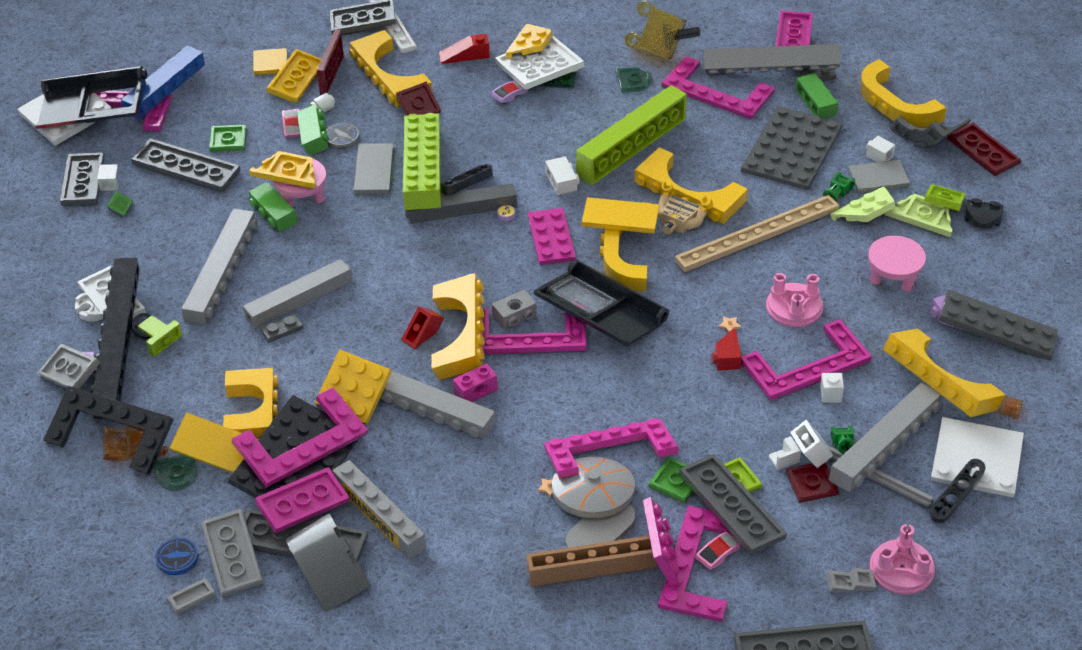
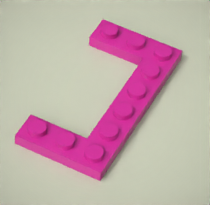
(747, 108)
(154, 118)
(572, 340)
(851, 356)
(561, 450)
(270, 470)
(675, 597)

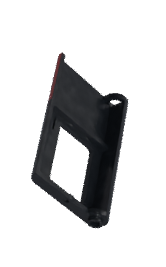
(69, 96)

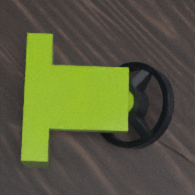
(159, 333)

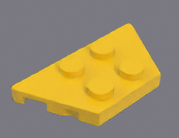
(530, 40)
(287, 169)

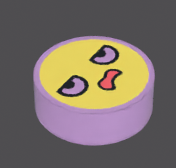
(506, 213)

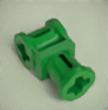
(840, 186)
(842, 438)

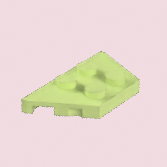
(867, 207)
(922, 214)

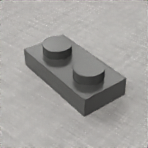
(281, 328)

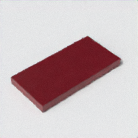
(330, 62)
(984, 149)

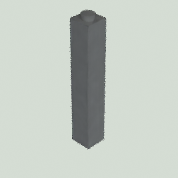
(467, 203)

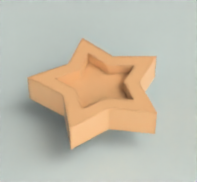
(729, 324)
(546, 486)

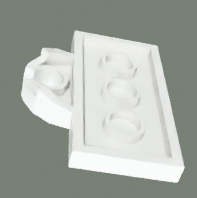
(93, 297)

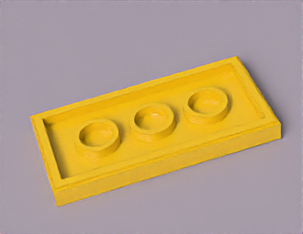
(294, 76)
(620, 215)
(207, 443)

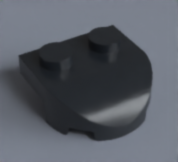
(983, 213)

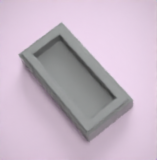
(191, 596)

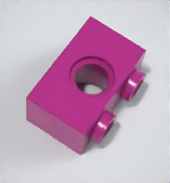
(476, 383)

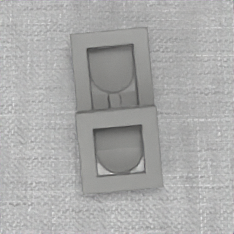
(854, 581)

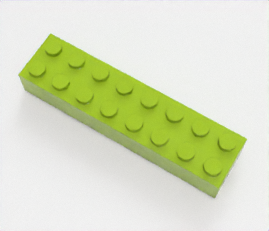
(630, 135)
(422, 162)

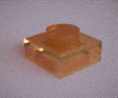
(1011, 407)

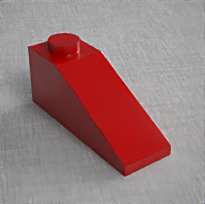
(470, 48)

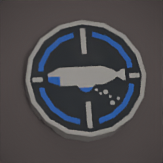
(342, 135)

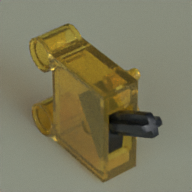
(661, 32)

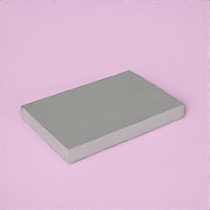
(879, 174)
(68, 367)

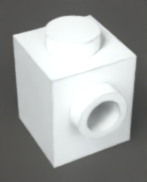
(880, 149)
(831, 387)

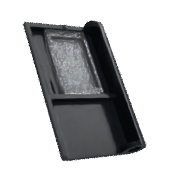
(603, 303)

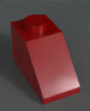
(422, 327)
(727, 352)

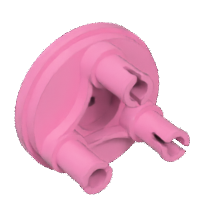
(290, 191)
(896, 260)
(795, 302)
(902, 564)

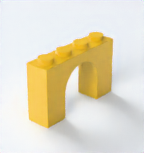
(254, 383)

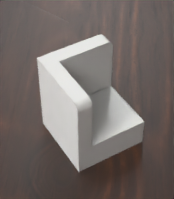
(108, 177)
(788, 456)

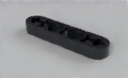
(466, 179)
(959, 492)

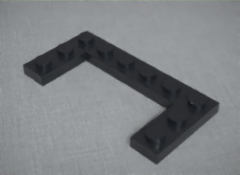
(77, 400)

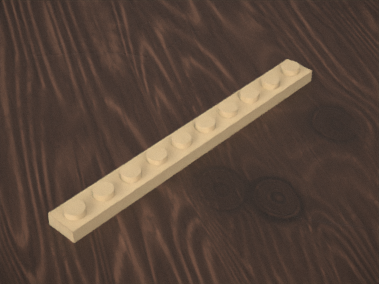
(756, 233)

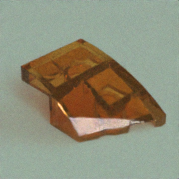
(123, 448)

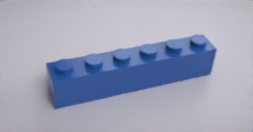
(167, 79)

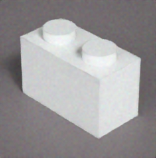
(561, 175)
(811, 444)

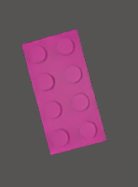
(794, 28)
(551, 236)
(301, 500)
(661, 541)

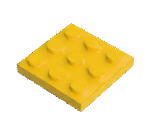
(357, 382)

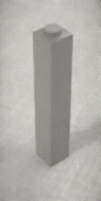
(297, 293)

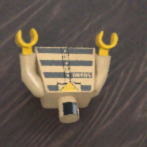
(679, 213)

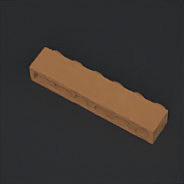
(590, 561)

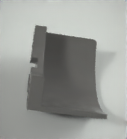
(927, 135)
(326, 562)

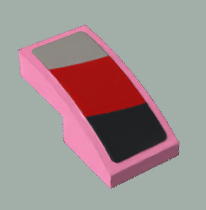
(291, 123)
(716, 550)

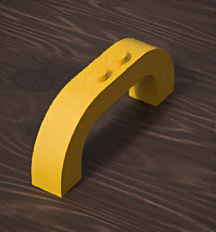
(890, 105)
(627, 274)

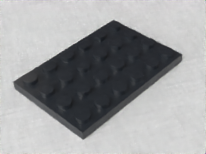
(290, 428)

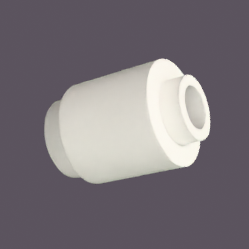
(324, 102)

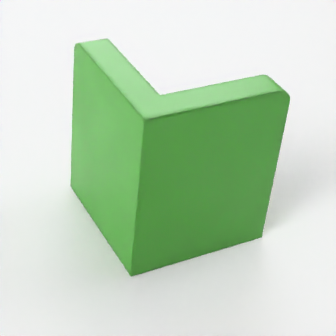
(119, 203)

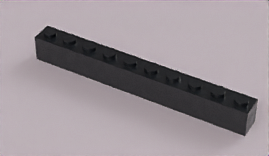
(116, 329)

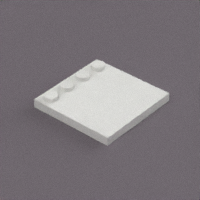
(540, 66)
(58, 134)
(965, 441)

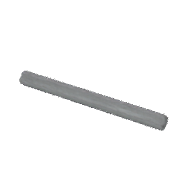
(893, 483)

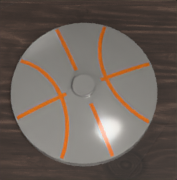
(597, 491)

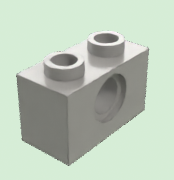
(514, 309)

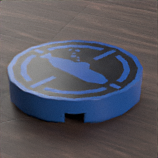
(176, 556)

